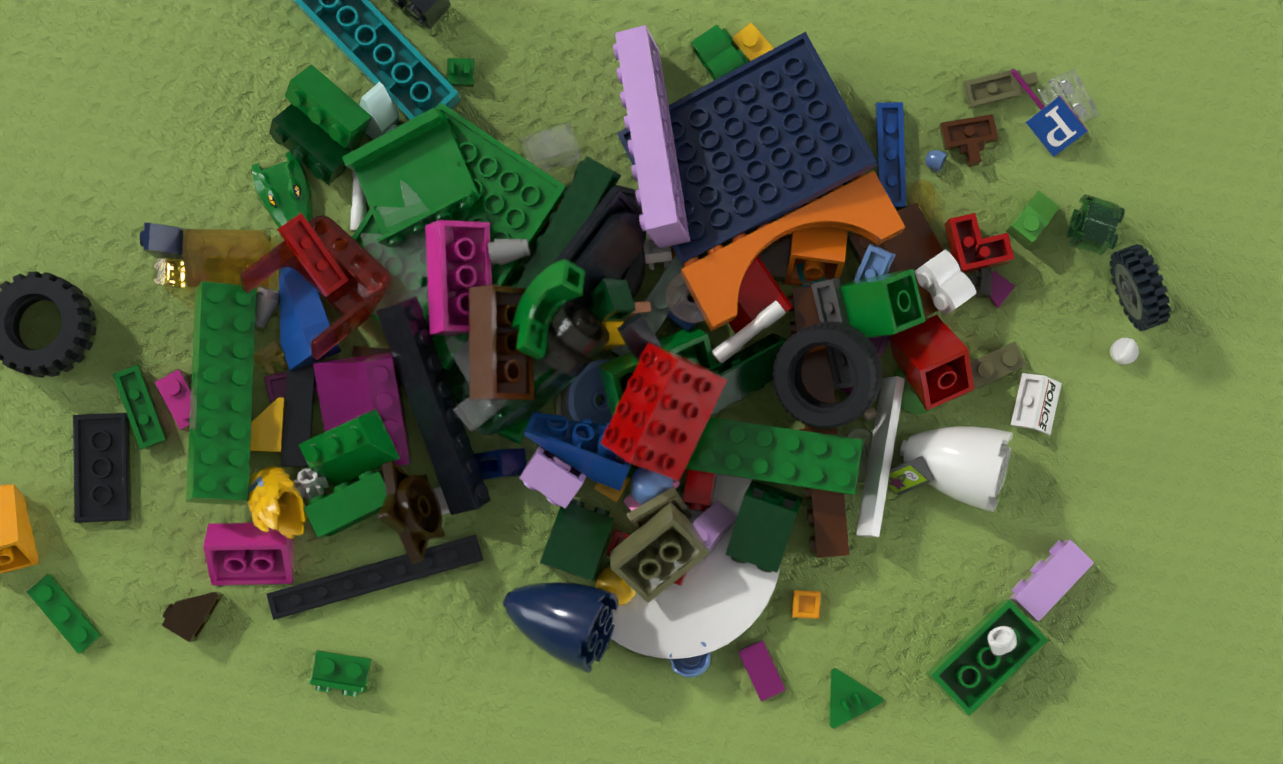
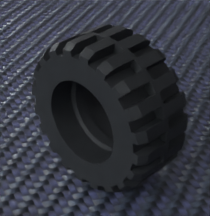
(74, 330)

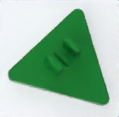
(849, 698)

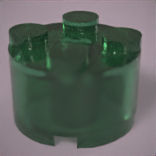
(1095, 224)

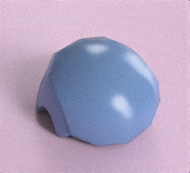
(648, 484)
(692, 666)

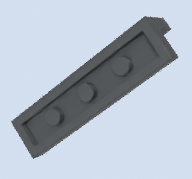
(832, 308)

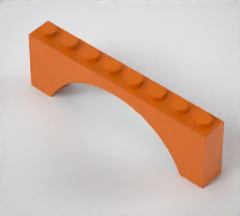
(856, 207)

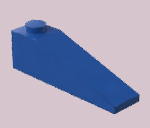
(300, 319)
(579, 446)

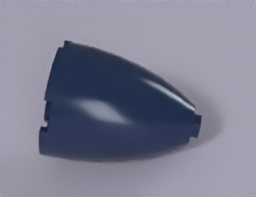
(565, 620)

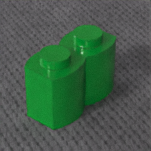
(717, 53)

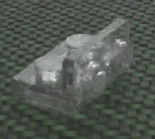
(1073, 92)

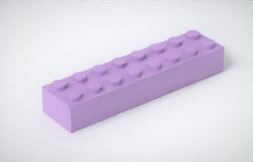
(651, 137)

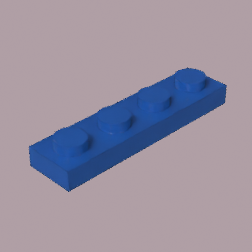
(891, 151)

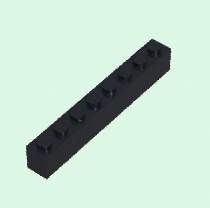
(433, 405)

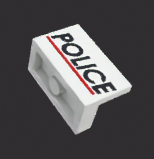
(1036, 403)

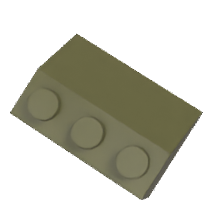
(658, 553)

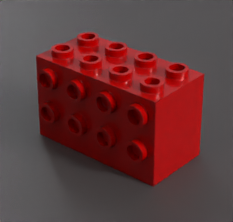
(663, 412)

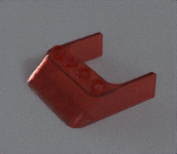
(353, 299)

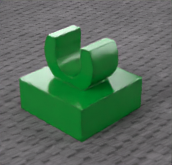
(460, 72)

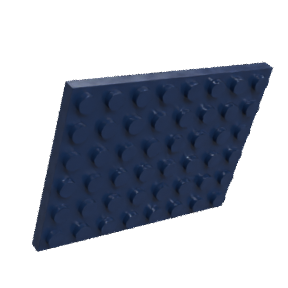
(761, 145)

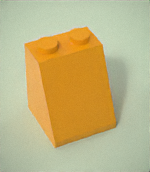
(16, 534)

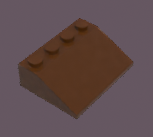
(912, 249)

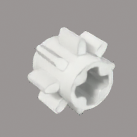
(310, 483)

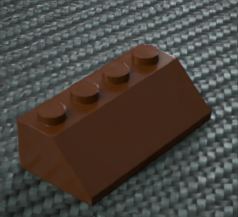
(496, 365)

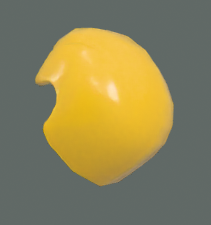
(611, 582)

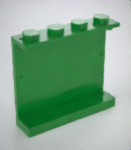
(426, 159)

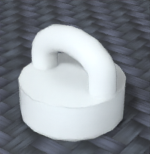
(1124, 351)
(1002, 640)

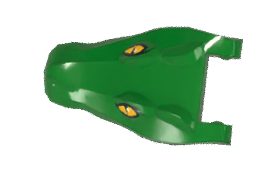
(283, 190)

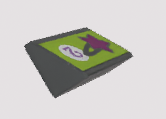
(909, 476)

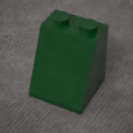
(763, 526)
(577, 539)

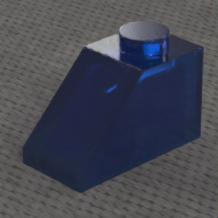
(501, 463)

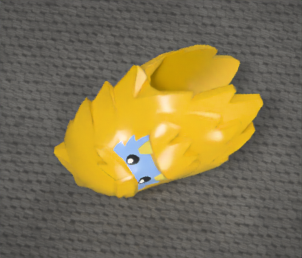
(276, 502)

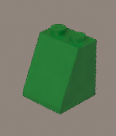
(883, 303)

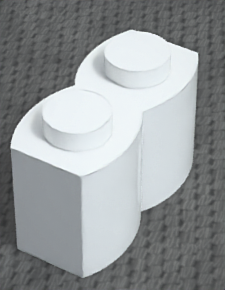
(945, 282)

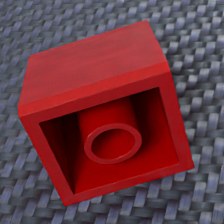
(933, 362)

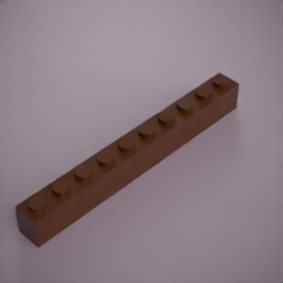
(828, 507)

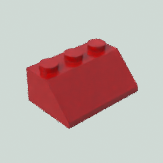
(755, 294)

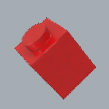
(699, 490)

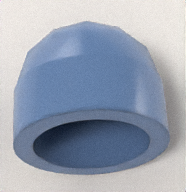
(935, 160)

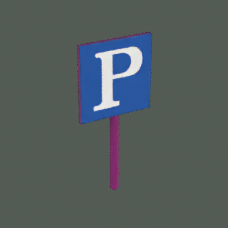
(1054, 124)

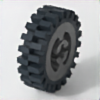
(1140, 287)

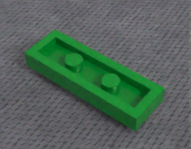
(140, 407)
(64, 613)

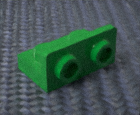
(340, 672)

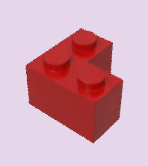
(971, 249)

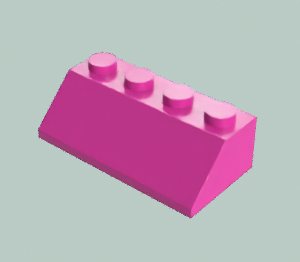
(455, 262)

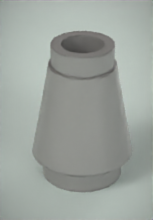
(507, 250)
(265, 305)

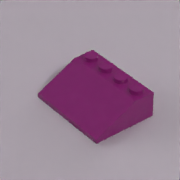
(361, 385)

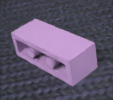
(1050, 579)

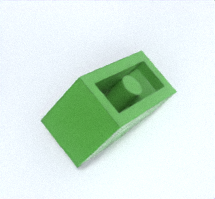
(1032, 219)

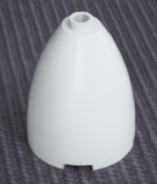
(963, 461)

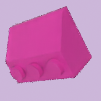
(247, 555)

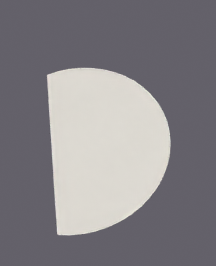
(710, 607)

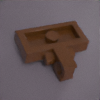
(969, 136)

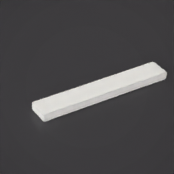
(880, 457)

